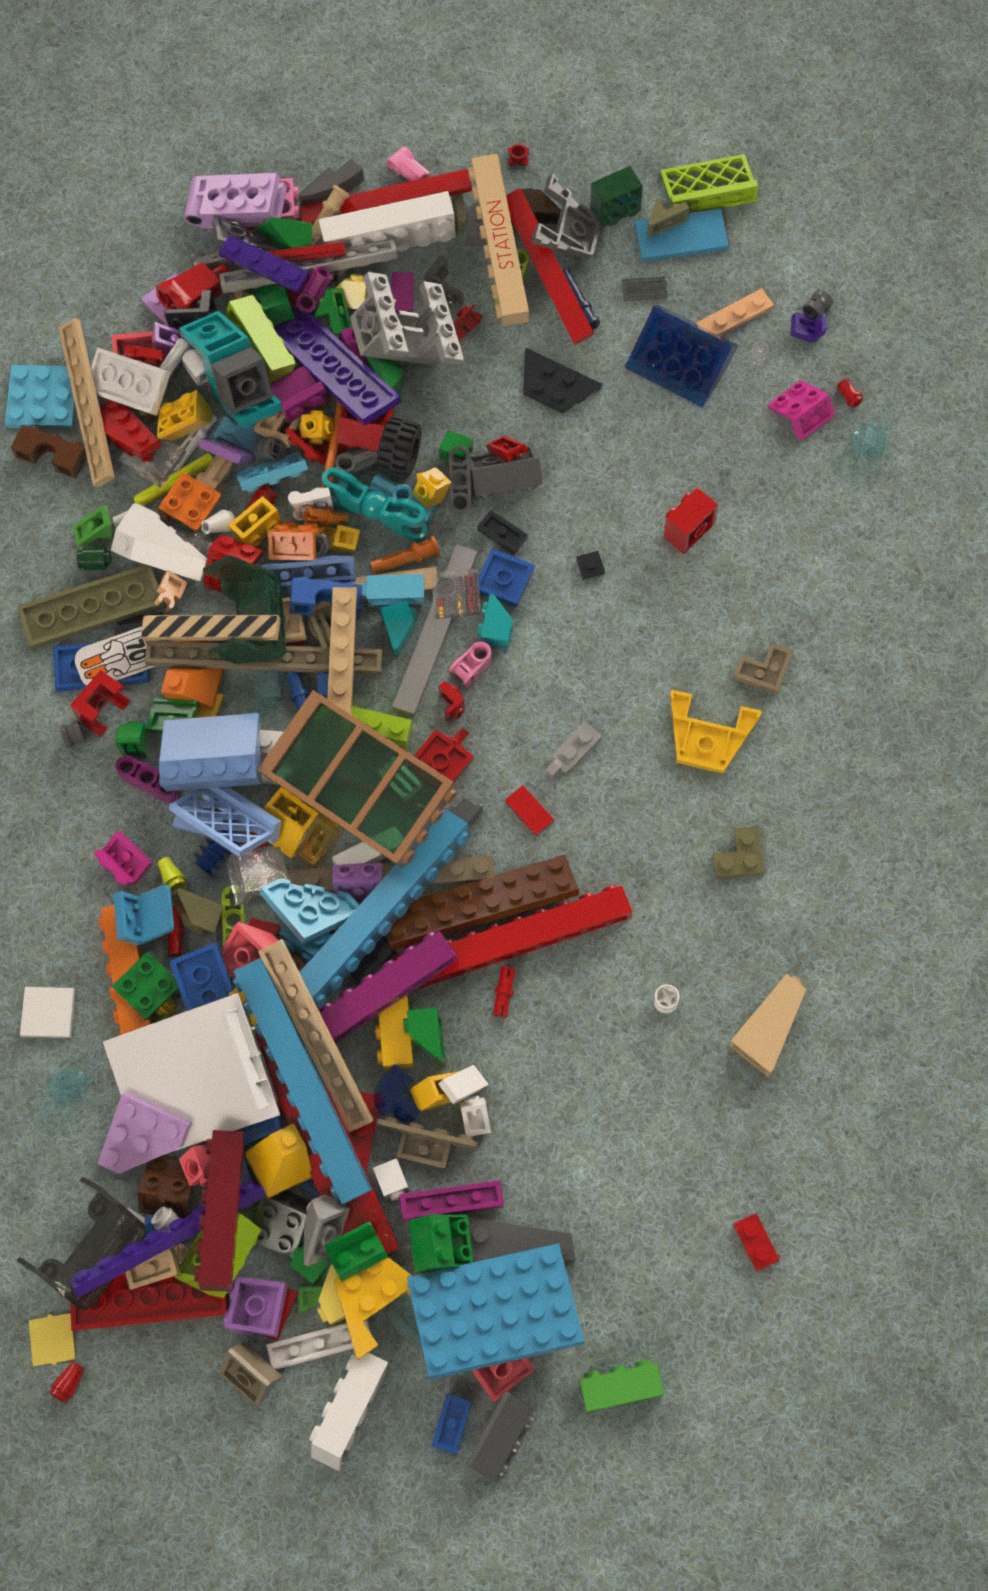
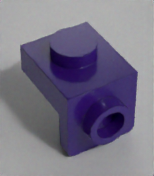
(807, 327)

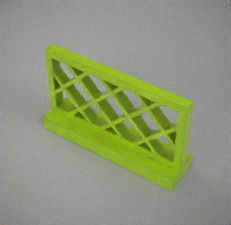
(712, 196)

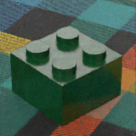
(616, 196)

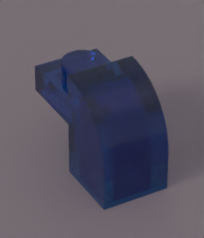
(389, 1095)

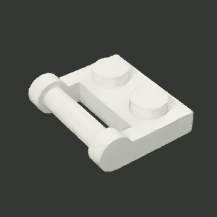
(316, 498)

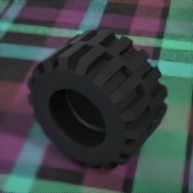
(399, 447)

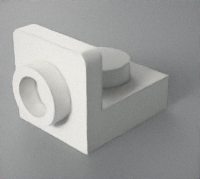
(475, 1116)

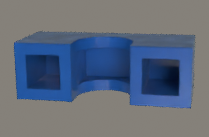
(307, 592)

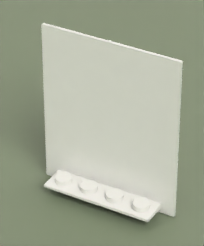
(198, 1068)

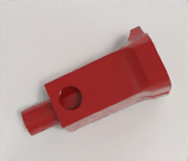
(186, 288)

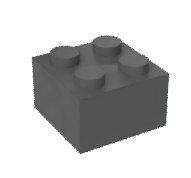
(241, 380)

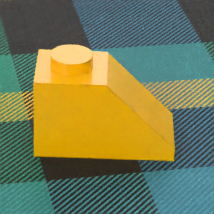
(429, 1094)

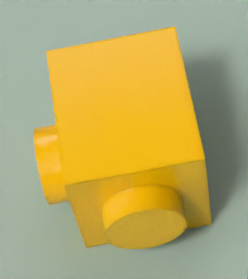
(431, 487)

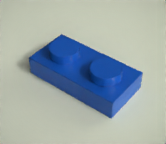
(451, 1423)

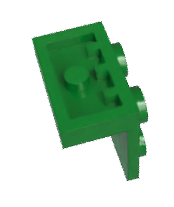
(146, 986)

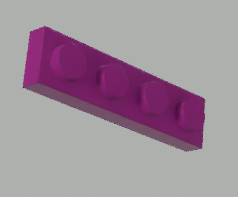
(451, 1200)

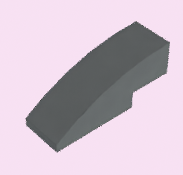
(346, 178)

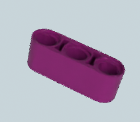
(139, 773)

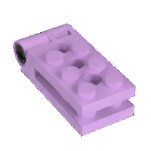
(235, 198)

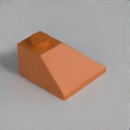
(192, 684)

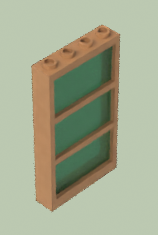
(358, 779)

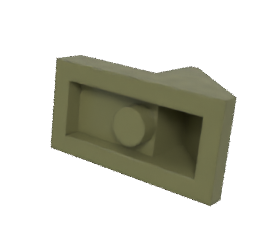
(666, 219)

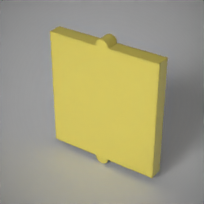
(52, 1340)

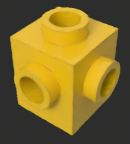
(316, 427)

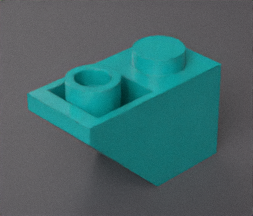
(497, 624)

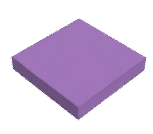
(227, 450)

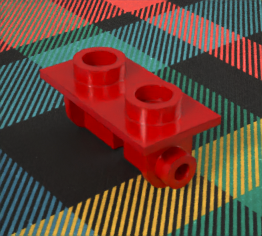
(468, 319)

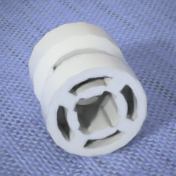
(668, 995)

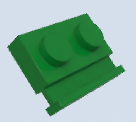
(170, 710)

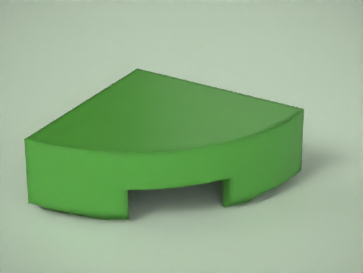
(308, 1297)

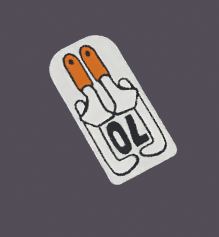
(115, 656)

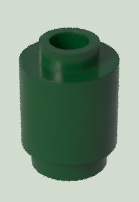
(93, 558)

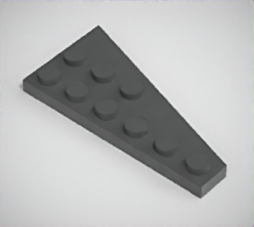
(498, 1239)

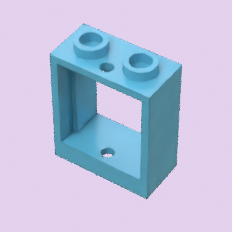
(392, 589)

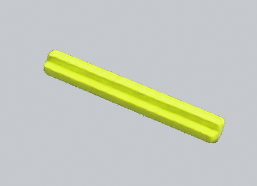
(191, 469)

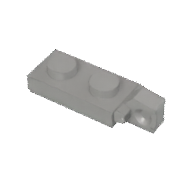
(573, 750)

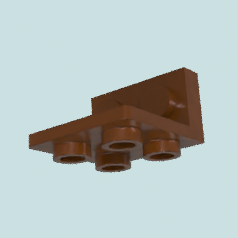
(164, 1186)

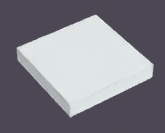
(47, 1012)

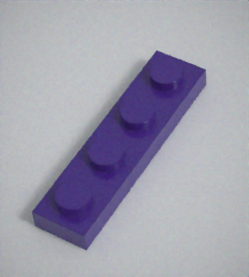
(264, 263)

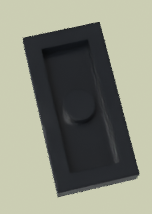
(502, 532)

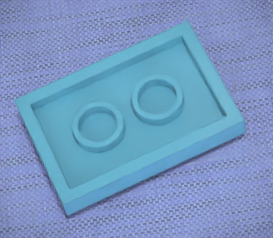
(271, 472)

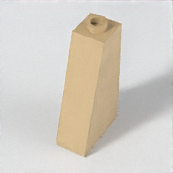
(768, 1027)

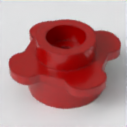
(521, 150)

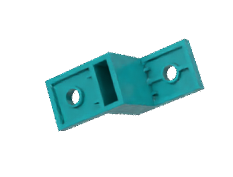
(217, 339)

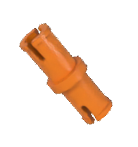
(325, 516)

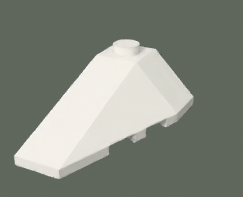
(149, 541)

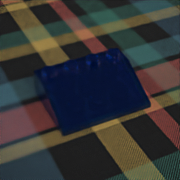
(680, 355)

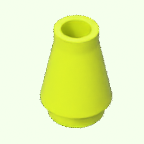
(171, 874)

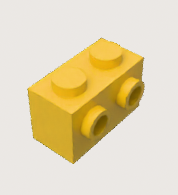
(255, 522)

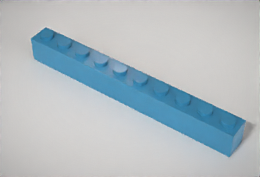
(382, 908)
(303, 1082)

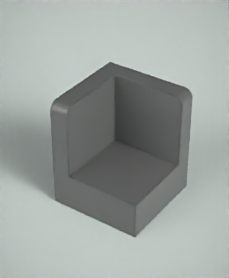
(467, 811)

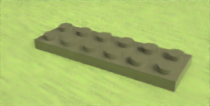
(89, 606)

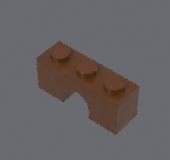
(33, 442)

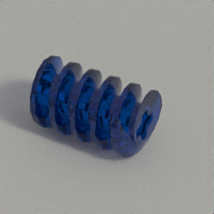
(212, 854)

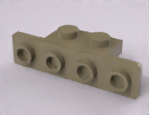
(423, 1145)

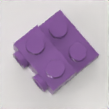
(255, 1307)

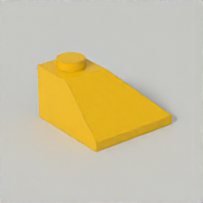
(280, 1161)

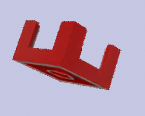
(93, 699)

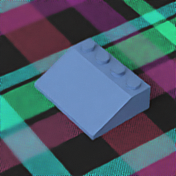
(210, 752)

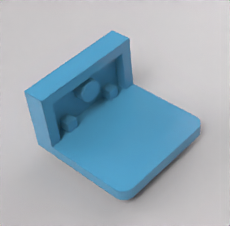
(143, 916)

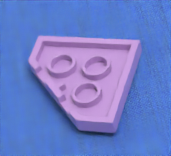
(141, 1134)

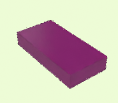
(403, 291)

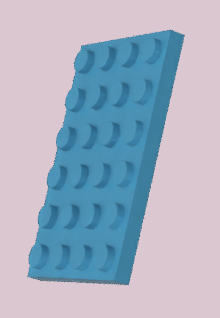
(494, 1311)

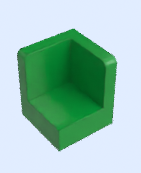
(450, 441)

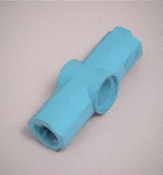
(392, 489)

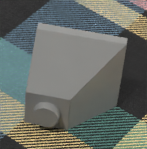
(323, 1224)

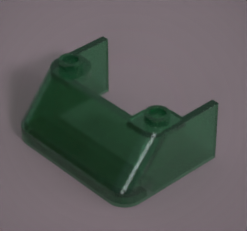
(255, 593)

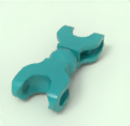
(375, 505)

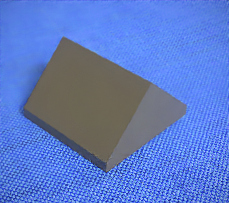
(249, 1373)

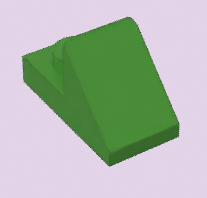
(93, 526)

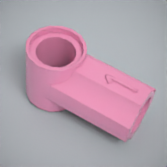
(406, 165)

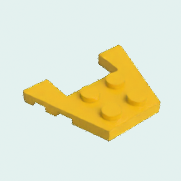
(706, 743)
(366, 1295)

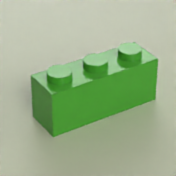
(621, 1386)

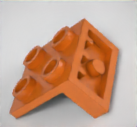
(188, 502)
(293, 541)

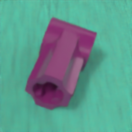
(314, 289)

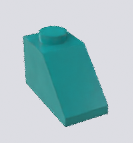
(399, 624)

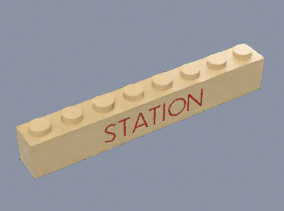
(500, 240)

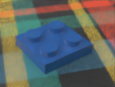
(505, 577)

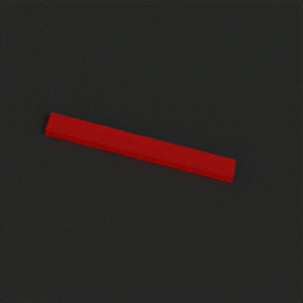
(453, 182)
(549, 269)

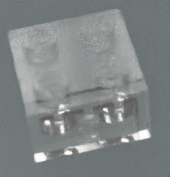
(159, 470)
(254, 871)

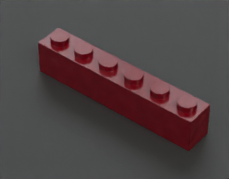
(221, 1211)

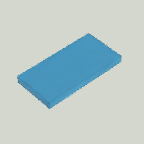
(700, 234)

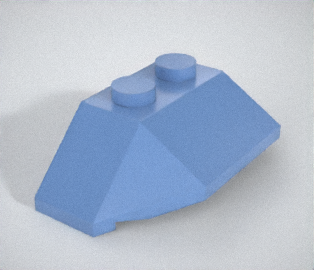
(326, 567)

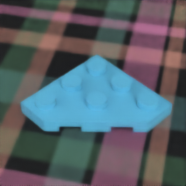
(308, 908)

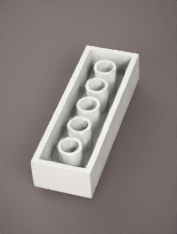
(407, 222)

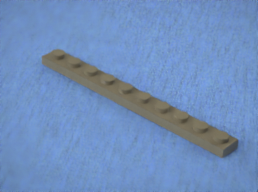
(295, 660)
(457, 871)

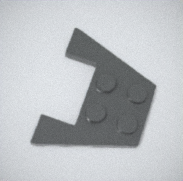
(576, 227)

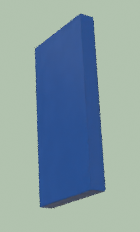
(68, 677)

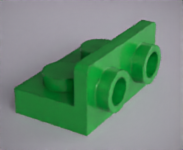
(355, 1251)

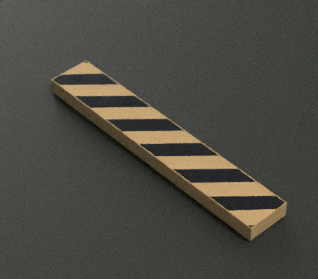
(210, 627)

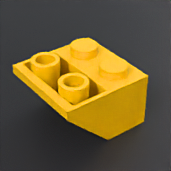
(183, 416)
(294, 819)

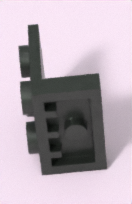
(281, 1222)

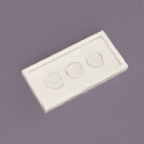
(129, 381)

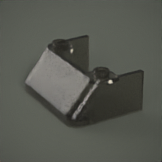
(111, 1233)

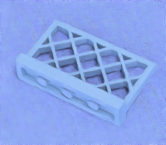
(234, 808)

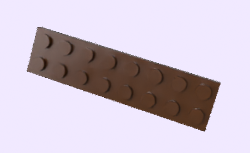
(484, 901)

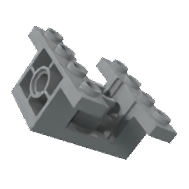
(405, 336)

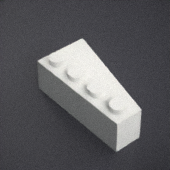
(347, 1409)

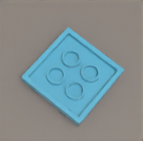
(40, 397)

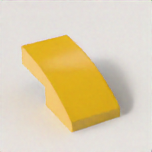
(342, 538)

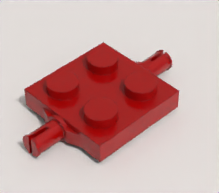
(446, 754)

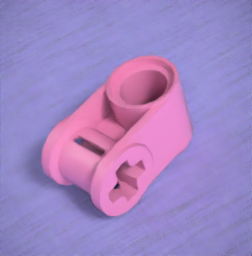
(468, 666)

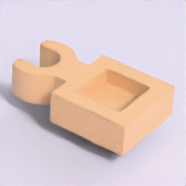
(170, 590)

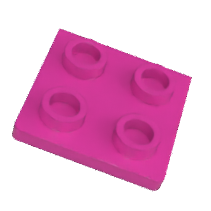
(805, 408)

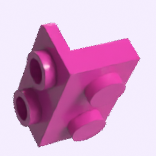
(123, 859)

